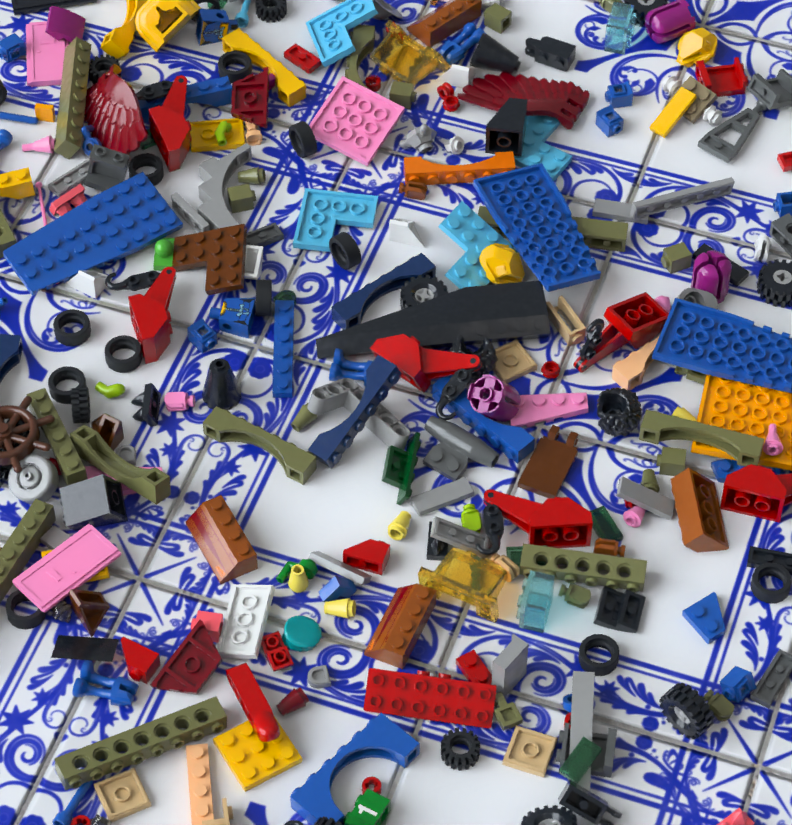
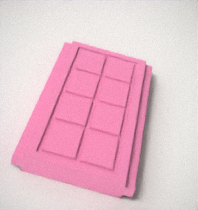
(43, 56)
(66, 568)

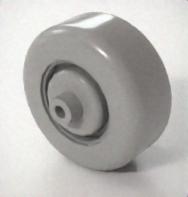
(35, 481)

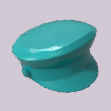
(301, 633)

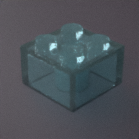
(620, 28)
(535, 601)

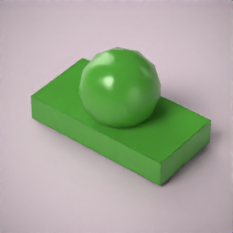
(163, 253)

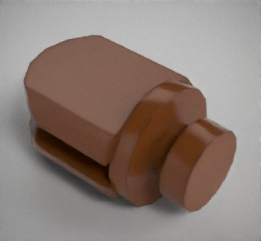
(413, 190)
(608, 547)

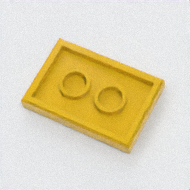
(204, 135)

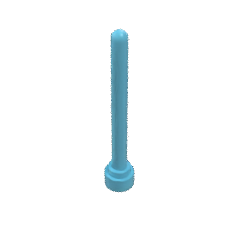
(242, 17)

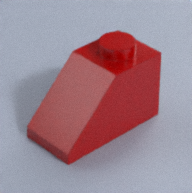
(368, 556)
(140, 661)

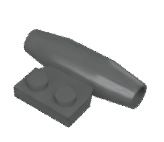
(455, 449)

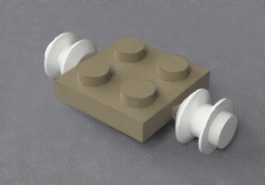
(701, 105)

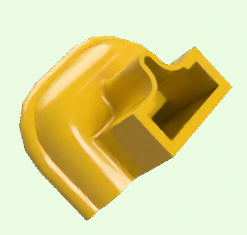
(163, 19)

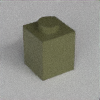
(497, 18)
(402, 94)
(241, 198)
(676, 257)
(671, 461)

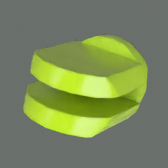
(471, 518)

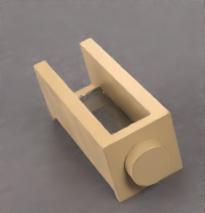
(566, 322)

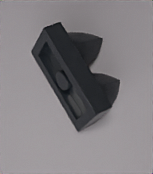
(150, 405)
(435, 548)

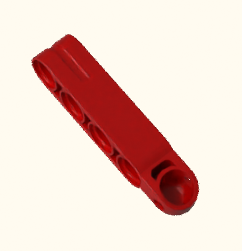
(253, 702)

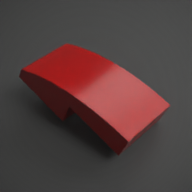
(276, 652)

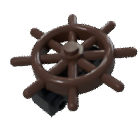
(19, 436)

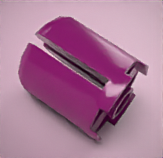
(669, 21)
(712, 274)
(493, 402)

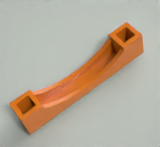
(432, 173)

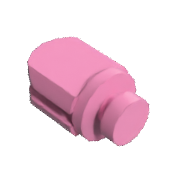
(179, 401)

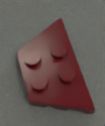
(251, 98)
(190, 664)

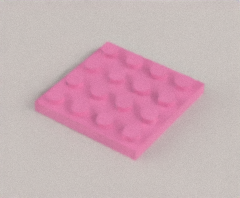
(355, 120)

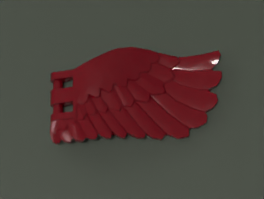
(543, 97)
(115, 113)

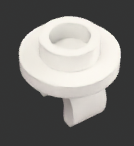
(455, 146)

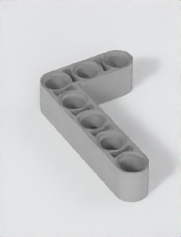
(349, 394)

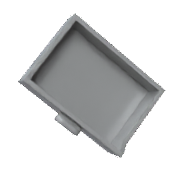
(510, 665)

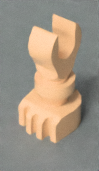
(253, 136)

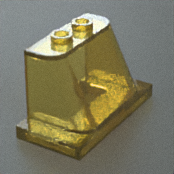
(406, 58)
(469, 580)

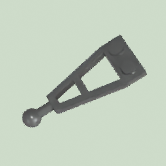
(722, 149)

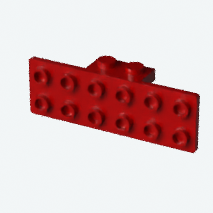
(430, 697)

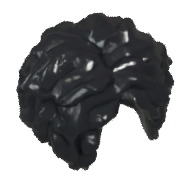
(486, 354)
(618, 411)

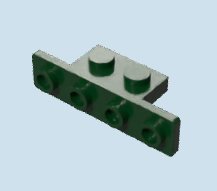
(400, 467)

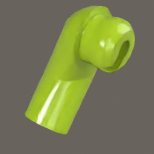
(223, 127)

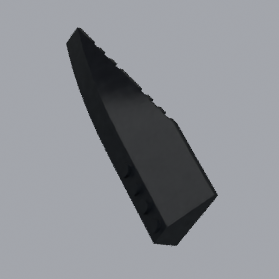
(474, 312)

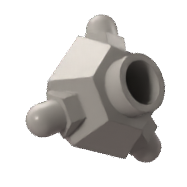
(420, 139)

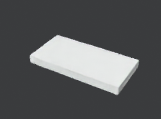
(245, 621)

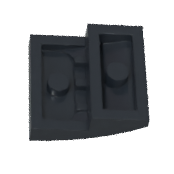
(619, 610)

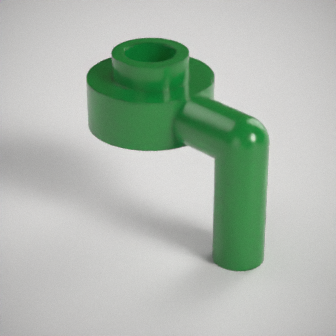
(309, 568)

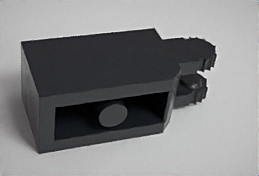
(551, 52)
(586, 804)

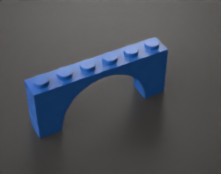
(378, 740)

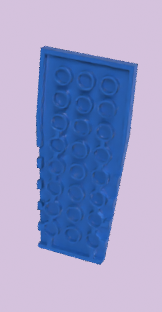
(538, 225)
(93, 233)
(725, 346)

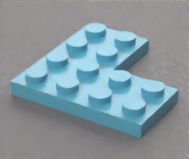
(331, 27)
(537, 151)
(324, 210)
(472, 236)

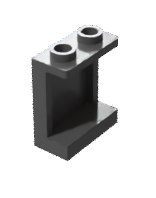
(772, 92)
(106, 168)
(603, 763)

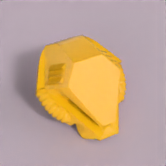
(696, 46)
(501, 264)

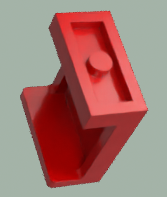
(724, 79)

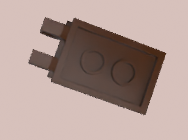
(549, 464)

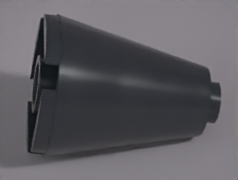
(494, 56)
(221, 386)

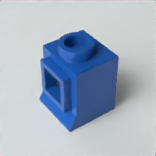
(12, 48)
(619, 95)
(609, 121)
(783, 203)
(202, 336)
(737, 684)

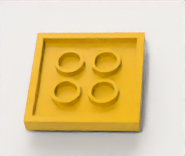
(253, 759)

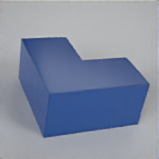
(337, 587)

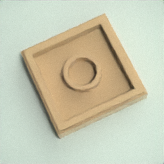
(513, 362)
(529, 751)
(122, 795)

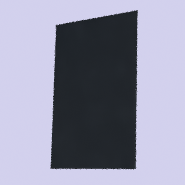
(85, 648)

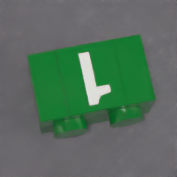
(368, 810)

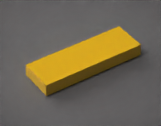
(673, 112)

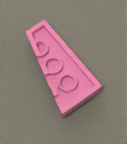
(548, 407)

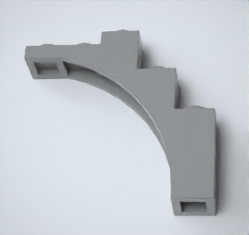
(216, 176)

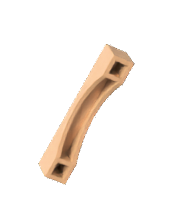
(630, 370)

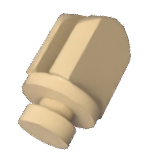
(511, 568)

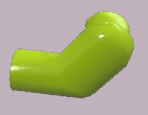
(110, 391)

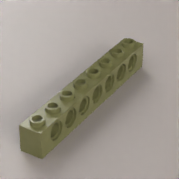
(129, 741)

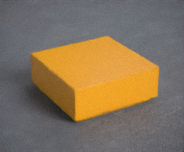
(45, 112)

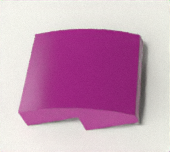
(64, 24)

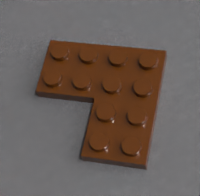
(218, 249)

